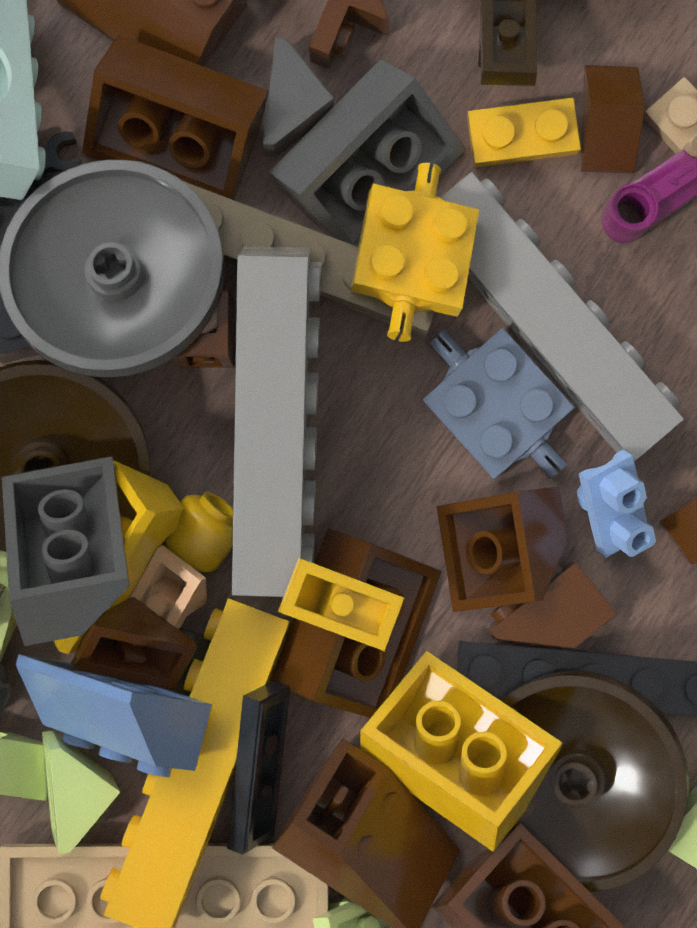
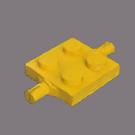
(414, 251)

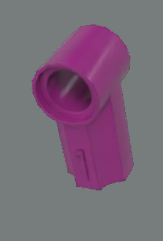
(653, 195)

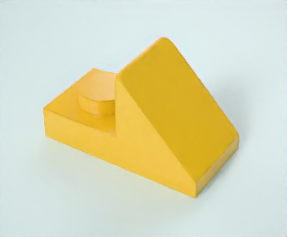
(341, 604)

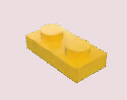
(523, 132)

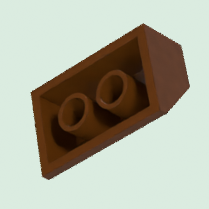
(174, 26)
(173, 116)
(340, 669)
(520, 889)

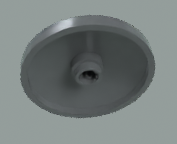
(111, 268)

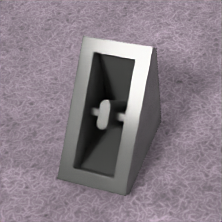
(294, 100)

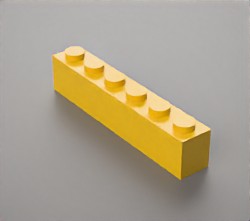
(184, 808)

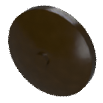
(63, 420)
(614, 785)

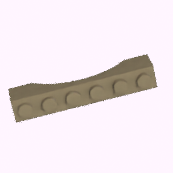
(247, 226)

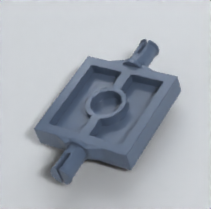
(498, 403)

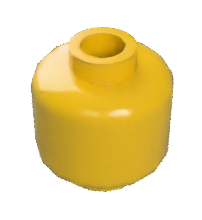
(203, 532)

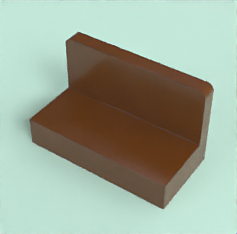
(214, 349)

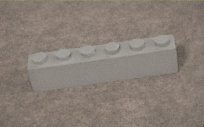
(561, 329)

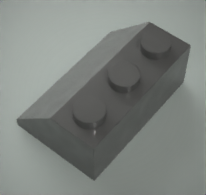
(366, 139)
(63, 548)

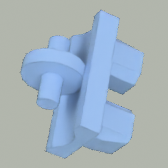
(616, 506)

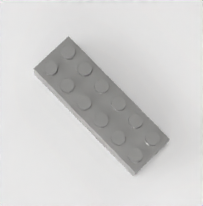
(271, 417)

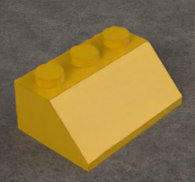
(147, 517)
(460, 749)

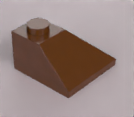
(502, 547)

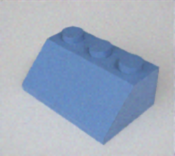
(117, 714)

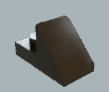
(508, 42)

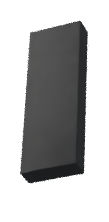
(258, 766)

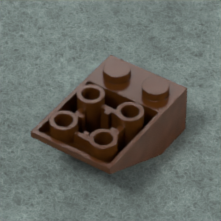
(369, 838)

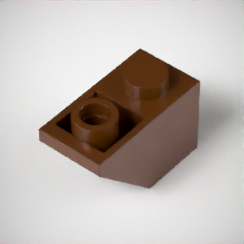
(563, 618)

